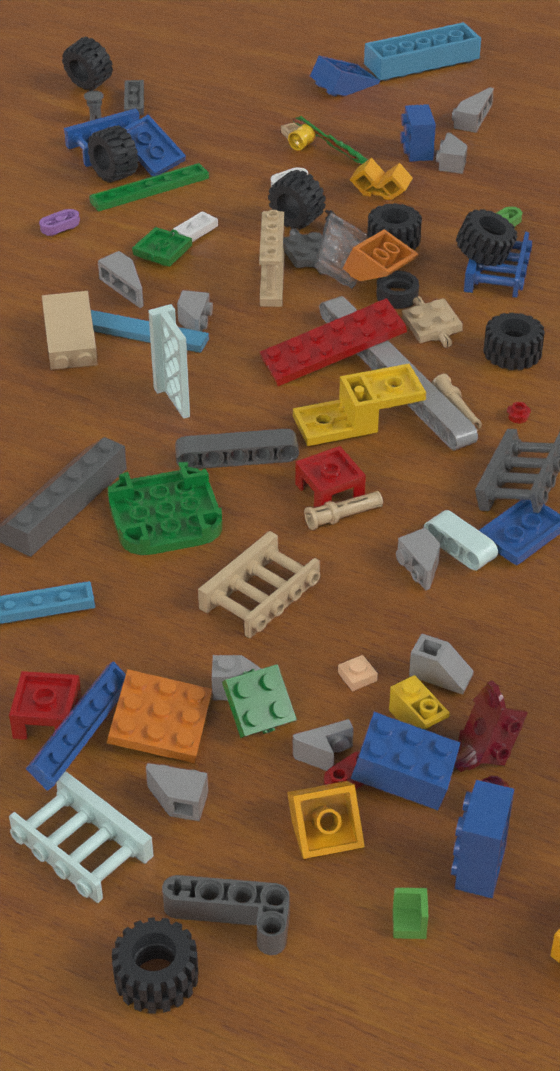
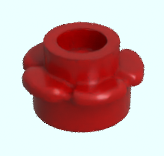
(518, 412)

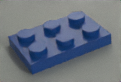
(154, 147)
(521, 531)

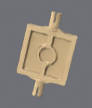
(432, 321)

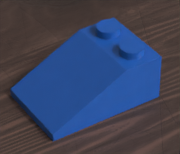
(341, 76)

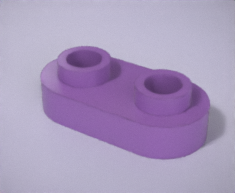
(59, 222)

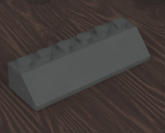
(63, 496)

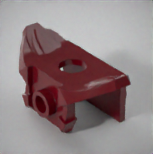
(489, 730)

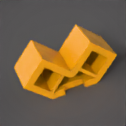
(374, 181)

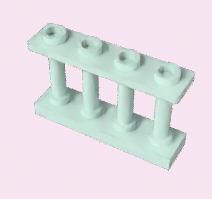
(90, 810)

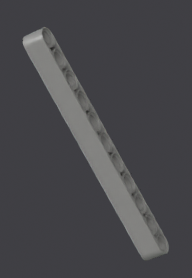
(436, 410)

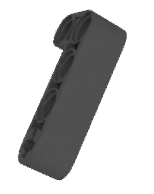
(187, 899)

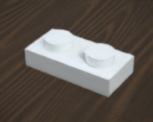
(197, 226)

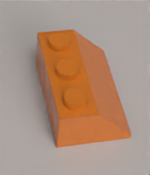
(378, 257)

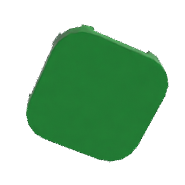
(165, 511)

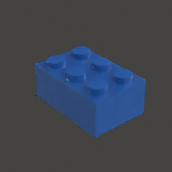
(406, 761)
(482, 838)

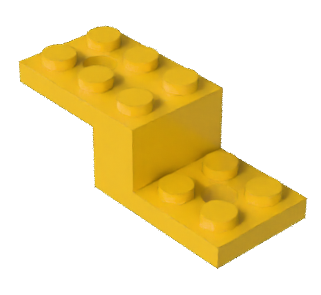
(359, 404)

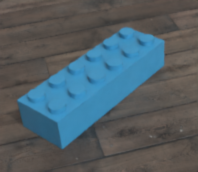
(422, 51)

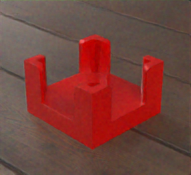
(329, 474)
(43, 700)

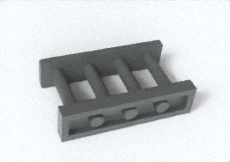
(506, 459)

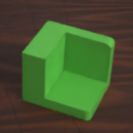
(410, 913)

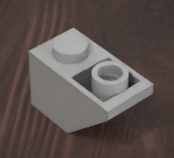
(452, 154)
(194, 310)
(419, 555)
(439, 664)
(178, 790)

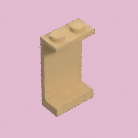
(69, 330)

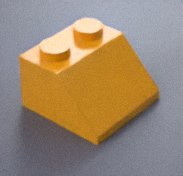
(326, 819)

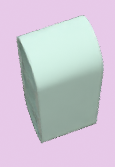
(462, 540)

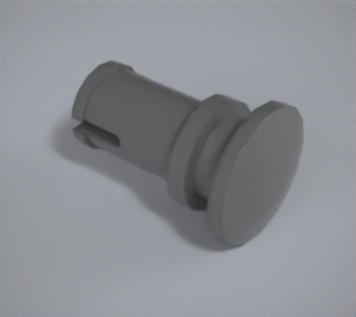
(94, 102)

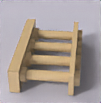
(272, 258)
(252, 563)

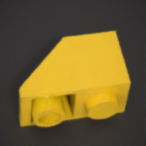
(415, 704)

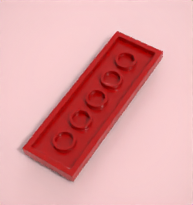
(332, 342)

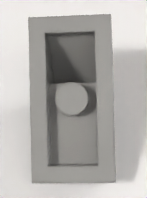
(319, 744)

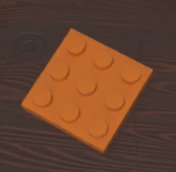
(160, 716)

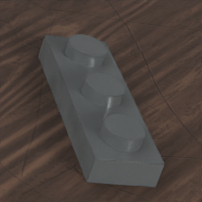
(134, 95)

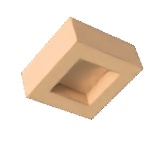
(357, 673)

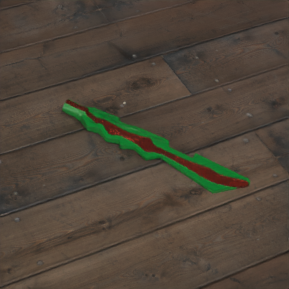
(331, 141)

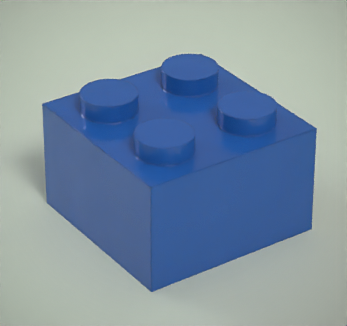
(418, 132)

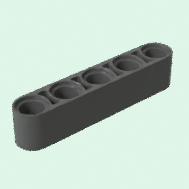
(237, 448)

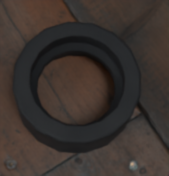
(401, 280)

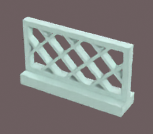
(169, 357)

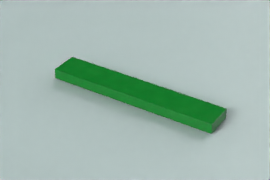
(148, 187)

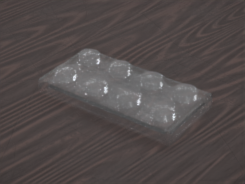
(335, 247)

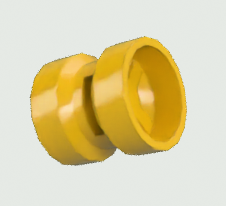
(301, 137)

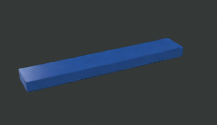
(77, 727)

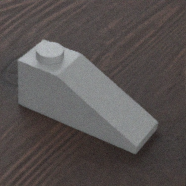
(472, 111)
(120, 274)

